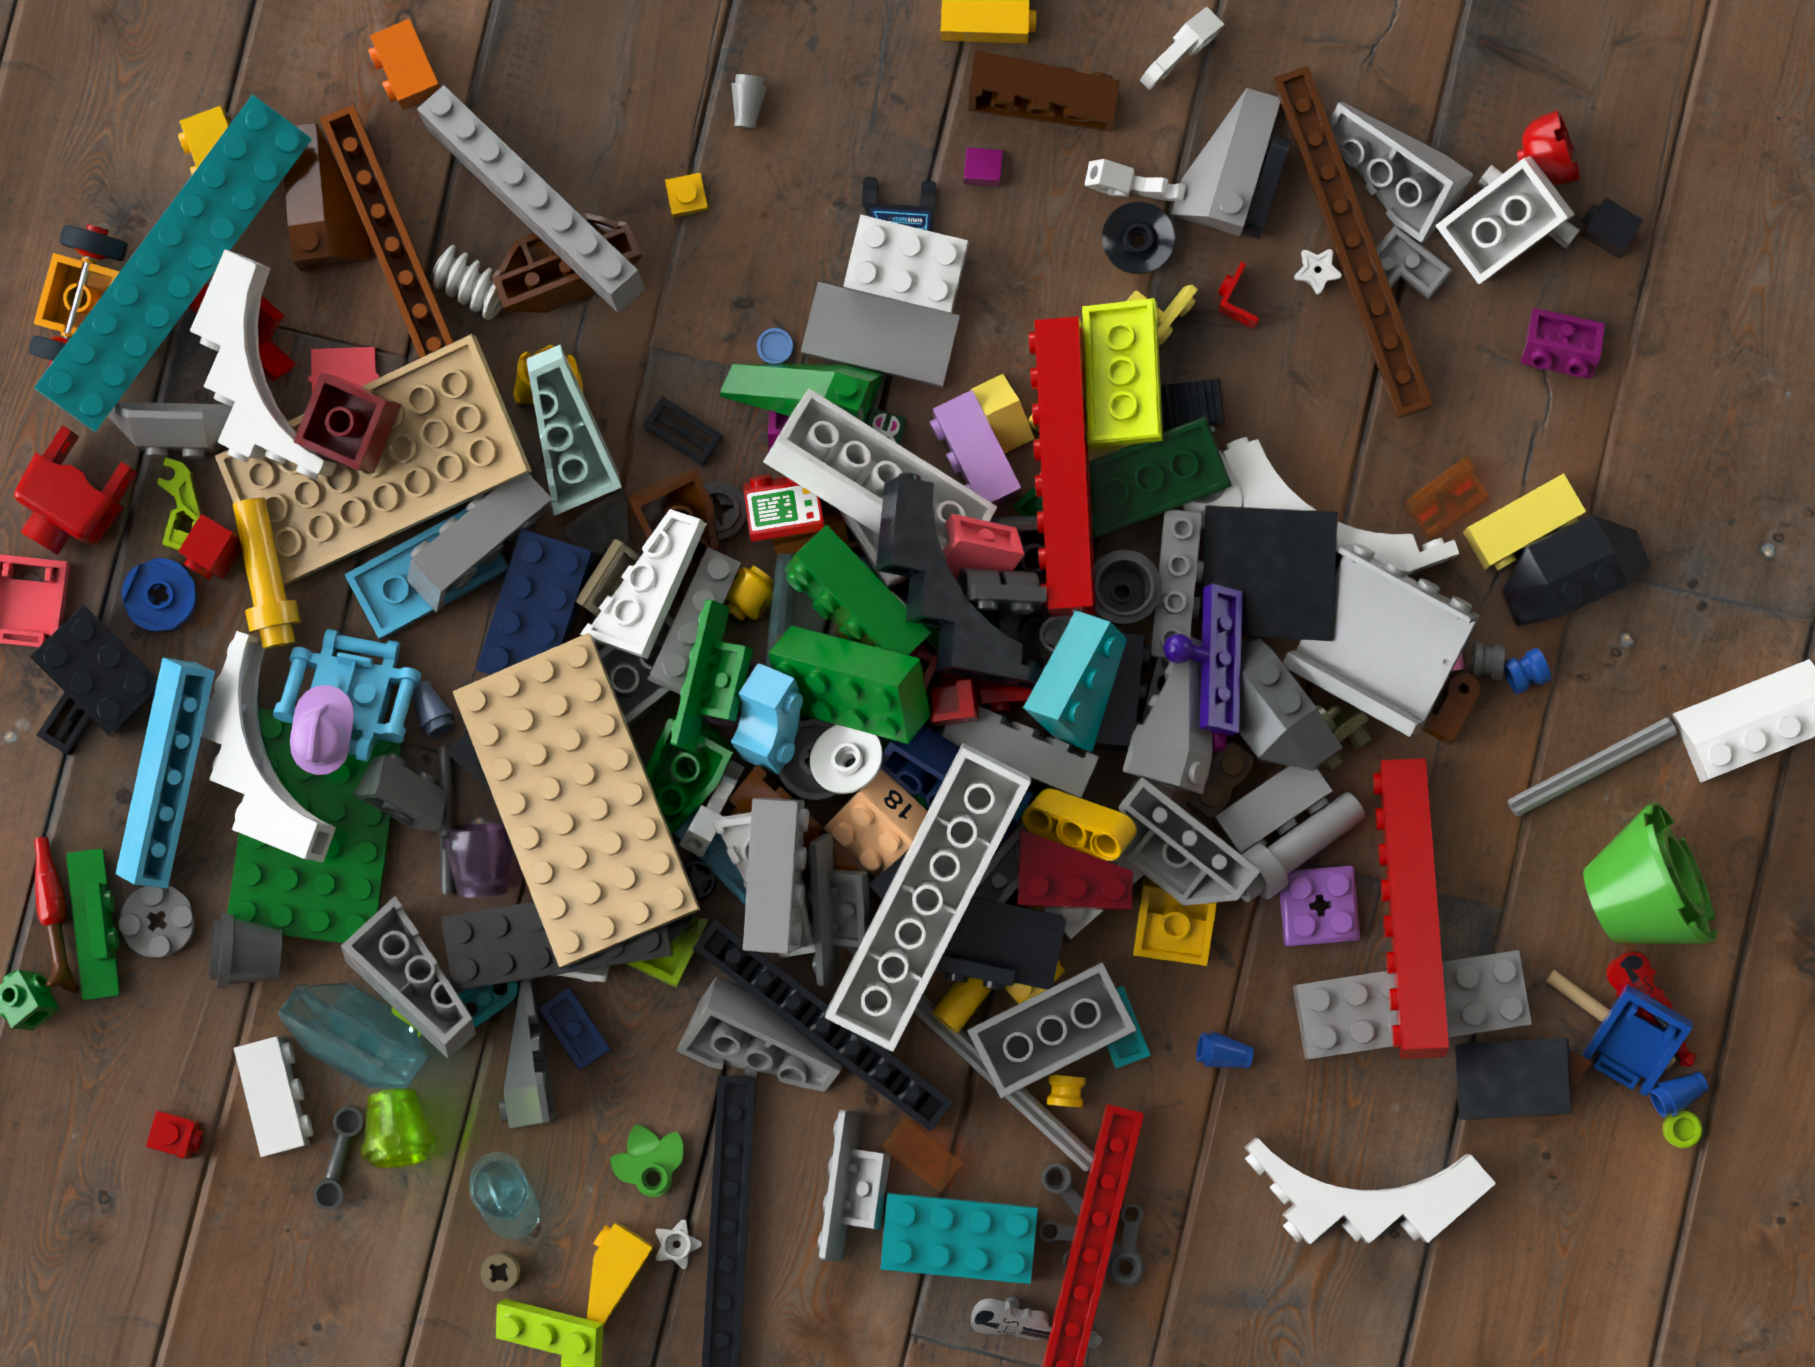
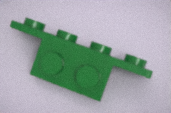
(713, 677)
(93, 924)

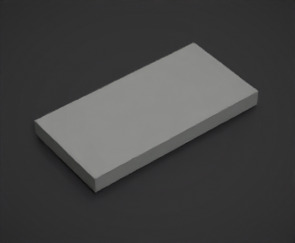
(880, 334)

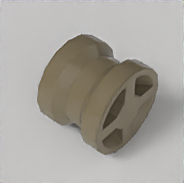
(509, 1271)

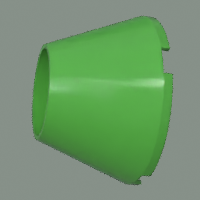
(1650, 885)

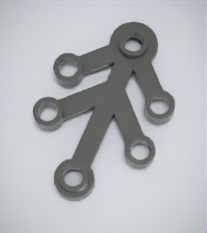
(1066, 1233)

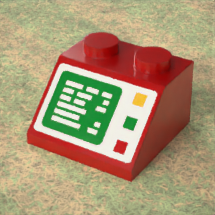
(780, 508)

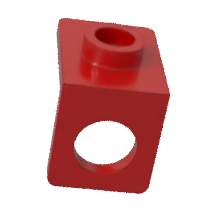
(1230, 310)

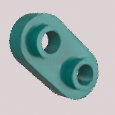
(488, 1001)

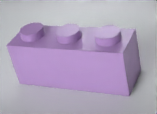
(974, 448)

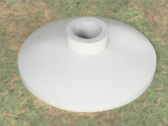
(835, 749)

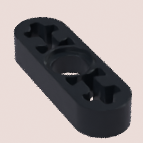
(1266, 186)

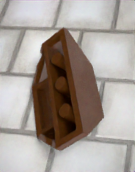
(540, 281)

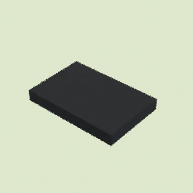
(1514, 1079)

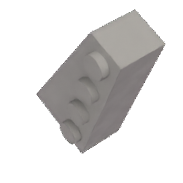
(475, 538)

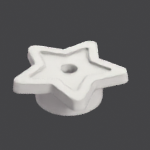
(1308, 274)
(668, 1251)

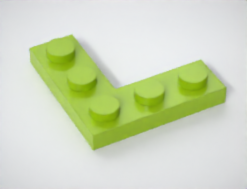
(572, 1337)

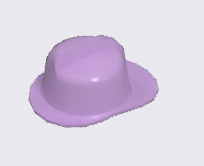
(322, 729)

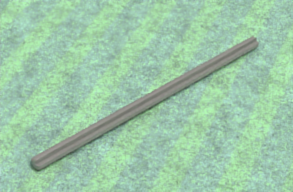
(1021, 1099)

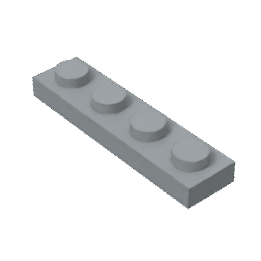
(710, 582)

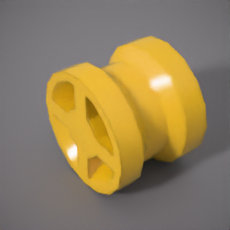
(1066, 1091)

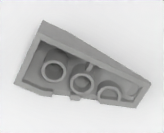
(1229, 165)
(1170, 743)
(746, 1034)

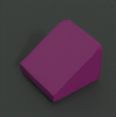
(982, 167)

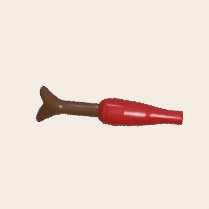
(52, 914)

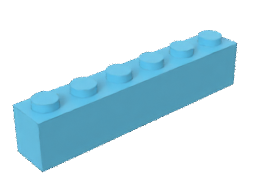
(165, 773)

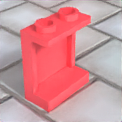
(981, 545)

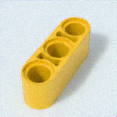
(1079, 824)

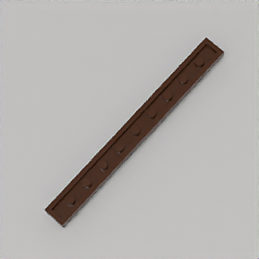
(1352, 242)

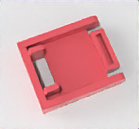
(31, 607)

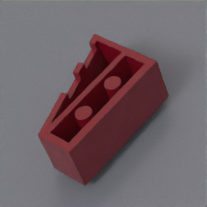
(1069, 879)

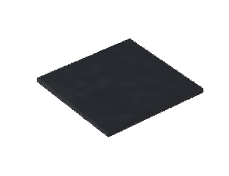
(1279, 563)

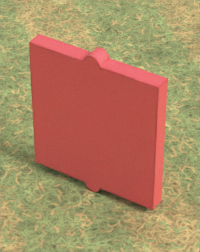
(351, 364)

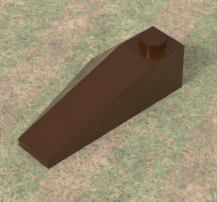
(321, 210)
(685, 495)

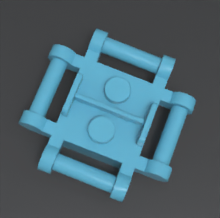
(364, 683)

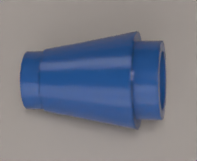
(1222, 1051)
(1678, 1093)

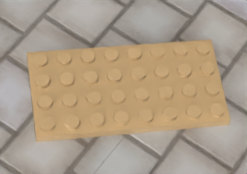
(441, 452)
(576, 800)

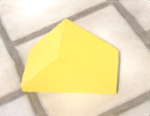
(1004, 413)

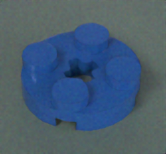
(152, 575)

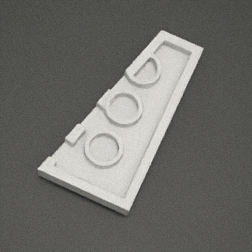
(642, 601)

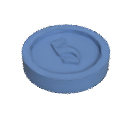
(774, 346)

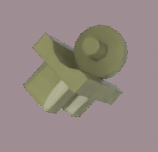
(1348, 725)

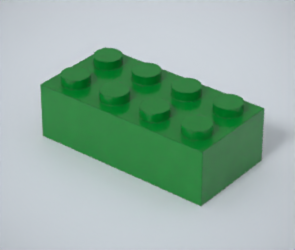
(852, 595)
(854, 683)

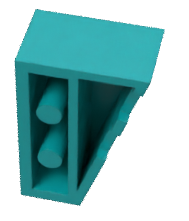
(1078, 681)

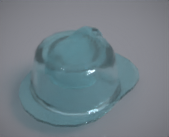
(504, 1196)

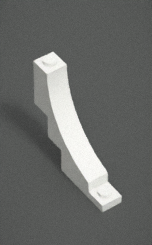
(1265, 489)

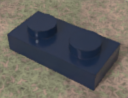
(574, 1028)

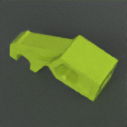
(187, 502)

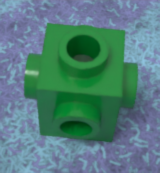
(26, 1000)

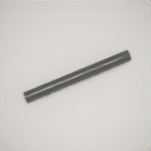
(446, 782)

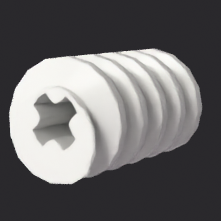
(467, 283)

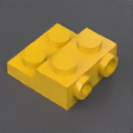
(1172, 929)

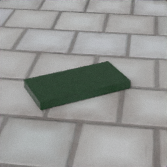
(1155, 477)

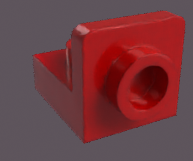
(175, 1135)

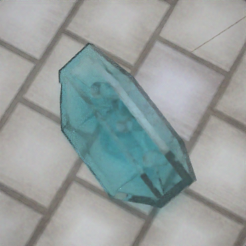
(354, 1034)

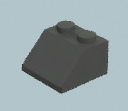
(402, 793)

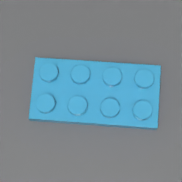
(389, 597)

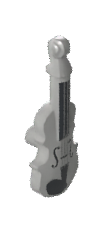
(1000, 1317)

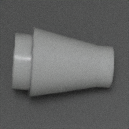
(747, 99)

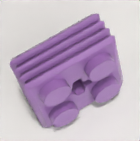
(1338, 922)

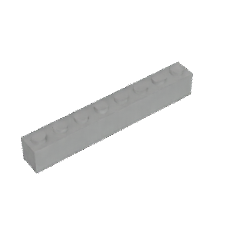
(531, 199)

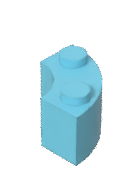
(768, 719)

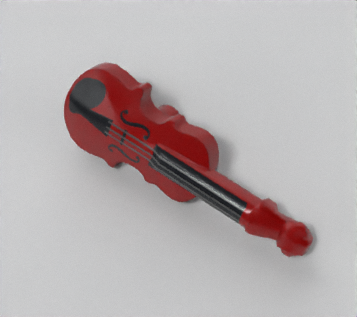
(1635, 970)

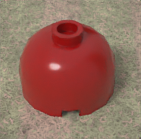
(1551, 148)

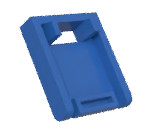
(1634, 1045)

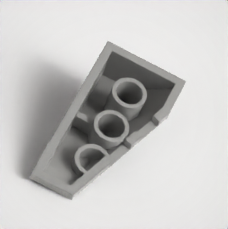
(1405, 174)

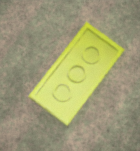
(1122, 373)

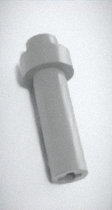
(1300, 845)

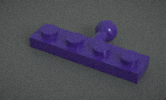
(1218, 657)

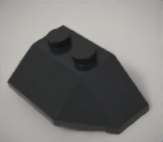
(1573, 569)

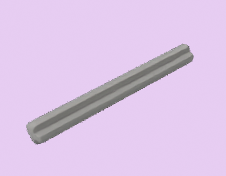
(1592, 766)

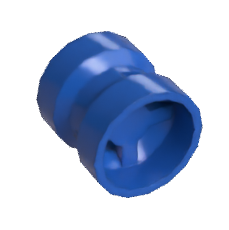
(1529, 670)

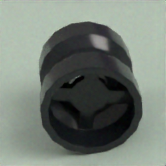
(698, 874)

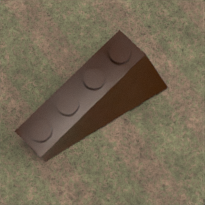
(760, 785)

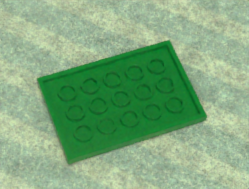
(306, 895)

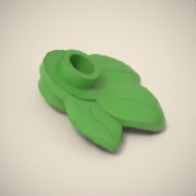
(649, 1154)

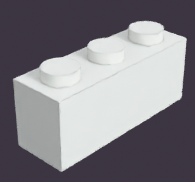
(273, 1096)

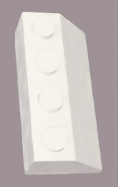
(1750, 721)

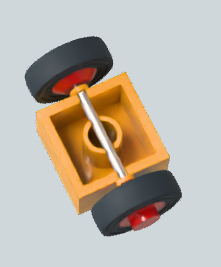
(74, 285)

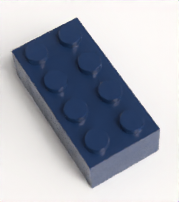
(536, 600)

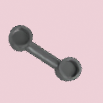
(329, 1192)

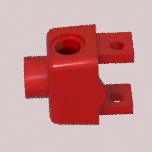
(65, 500)

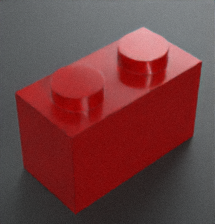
(210, 548)

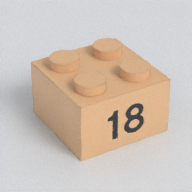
(878, 823)

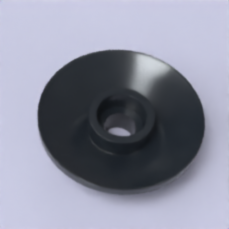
(1141, 220)

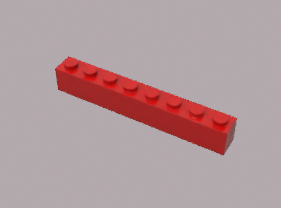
(1064, 466)
(1412, 909)

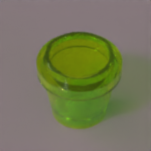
(396, 1130)

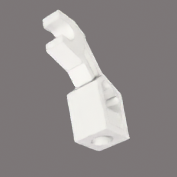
(1190, 39)
(1119, 180)
(701, 828)

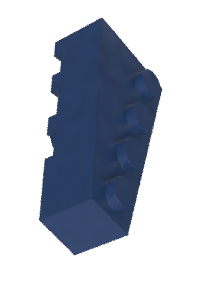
(923, 766)

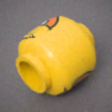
(750, 594)

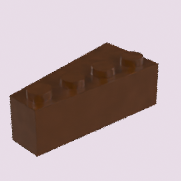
(1042, 92)

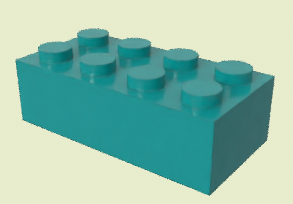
(959, 1238)

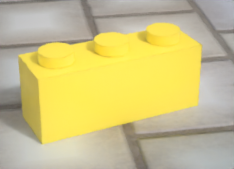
(1523, 522)

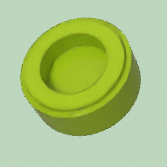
(1682, 1130)

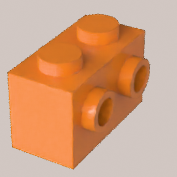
(405, 64)

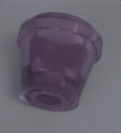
(479, 858)

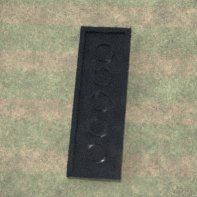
(513, 946)

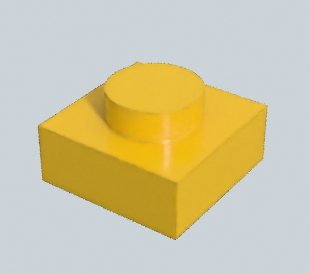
(686, 195)

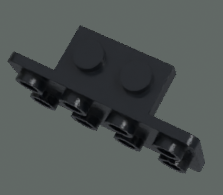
(1004, 945)

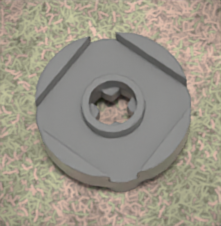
(160, 942)

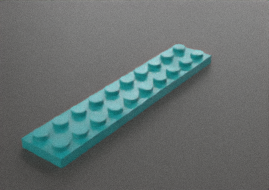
(172, 263)

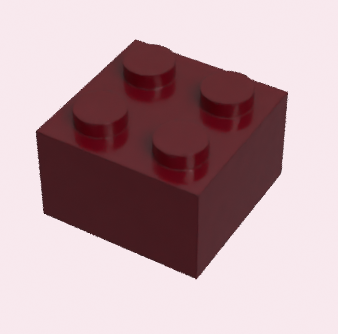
(347, 423)

